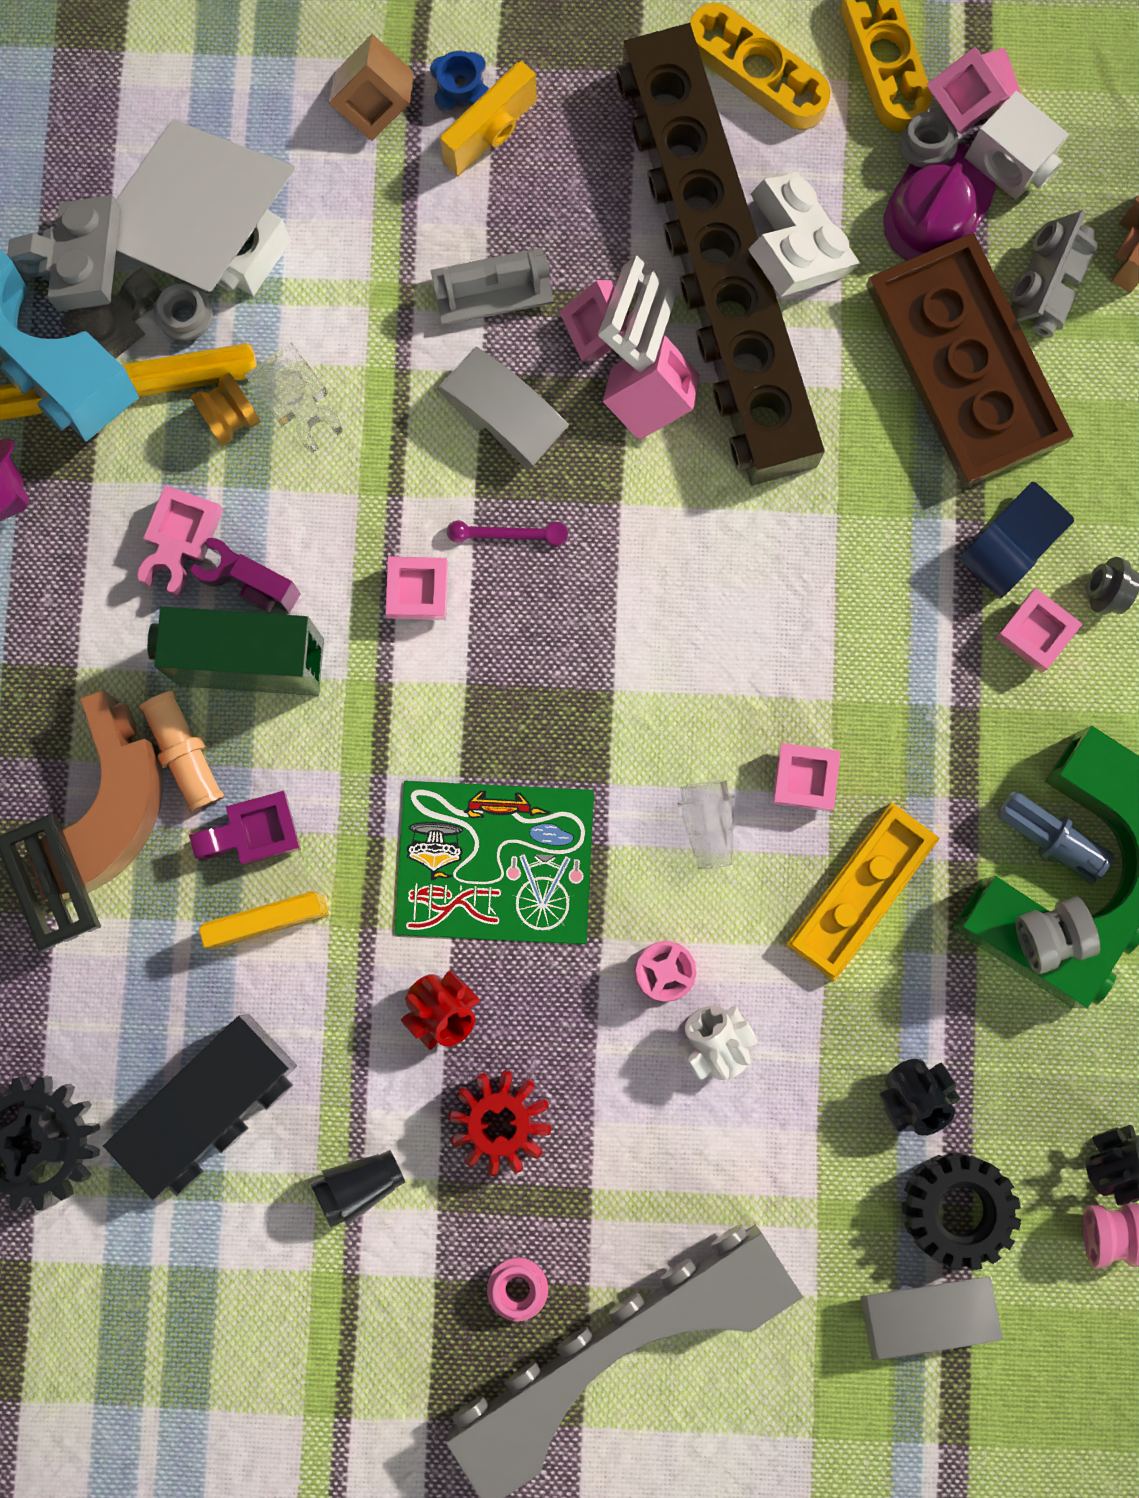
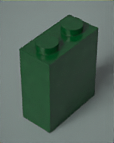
(237, 650)

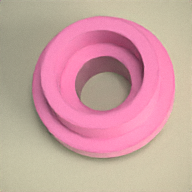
(510, 1307)

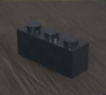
(202, 1108)

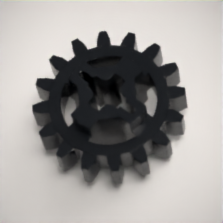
(38, 1117)

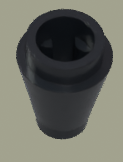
(356, 1187)

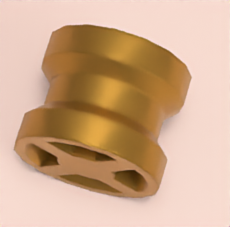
(225, 409)

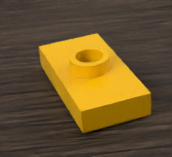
(489, 118)

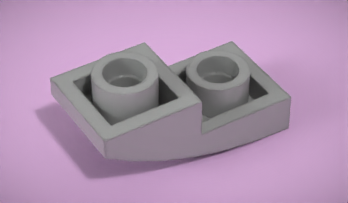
(503, 404)
(931, 1318)

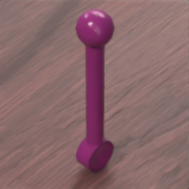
(554, 534)

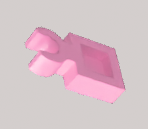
(180, 532)

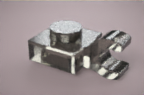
(115, 323)

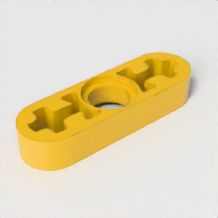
(881, 76)
(761, 90)

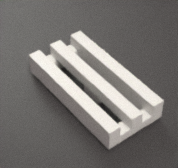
(644, 323)

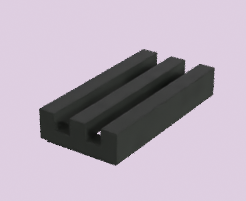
(69, 871)

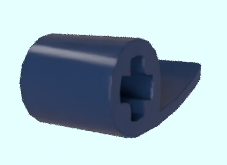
(1016, 539)

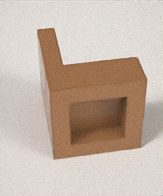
(371, 87)

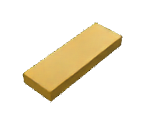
(862, 892)

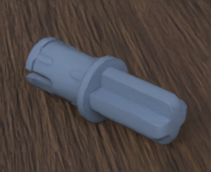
(1056, 837)

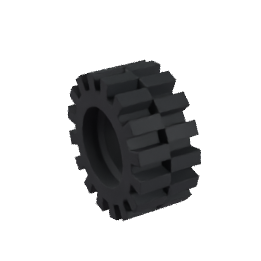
(997, 1219)

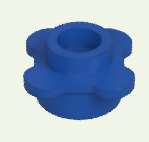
(453, 66)

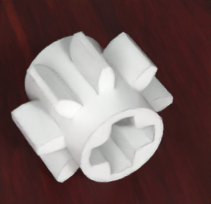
(717, 1042)

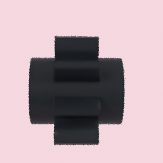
(920, 1097)
(1115, 1164)

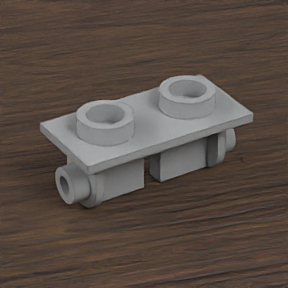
(1060, 251)
(492, 286)

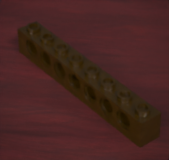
(672, 65)

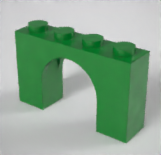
(1106, 782)

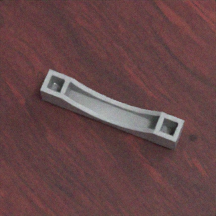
(731, 1289)

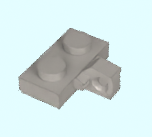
(75, 254)

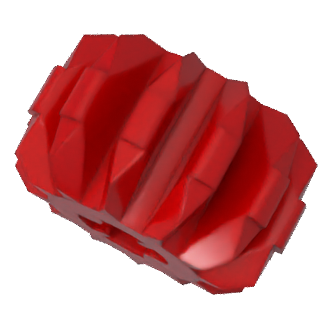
(503, 1143)

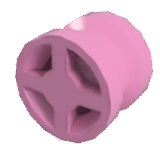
(677, 967)
(1111, 1235)

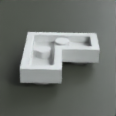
(805, 242)

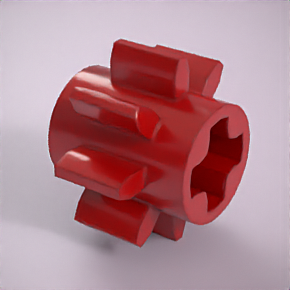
(440, 1010)

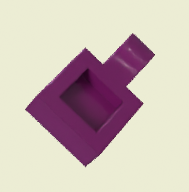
(258, 583)
(257, 830)

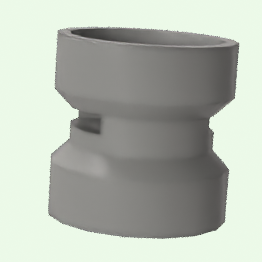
(1057, 935)

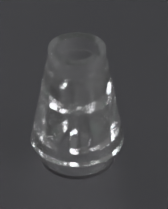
(709, 822)

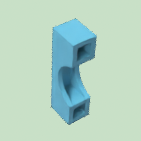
(71, 374)

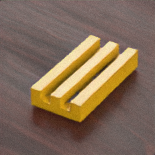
(263, 920)

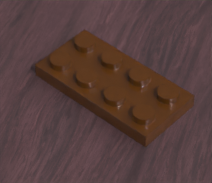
(969, 360)

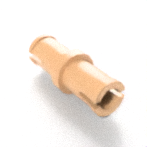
(181, 751)

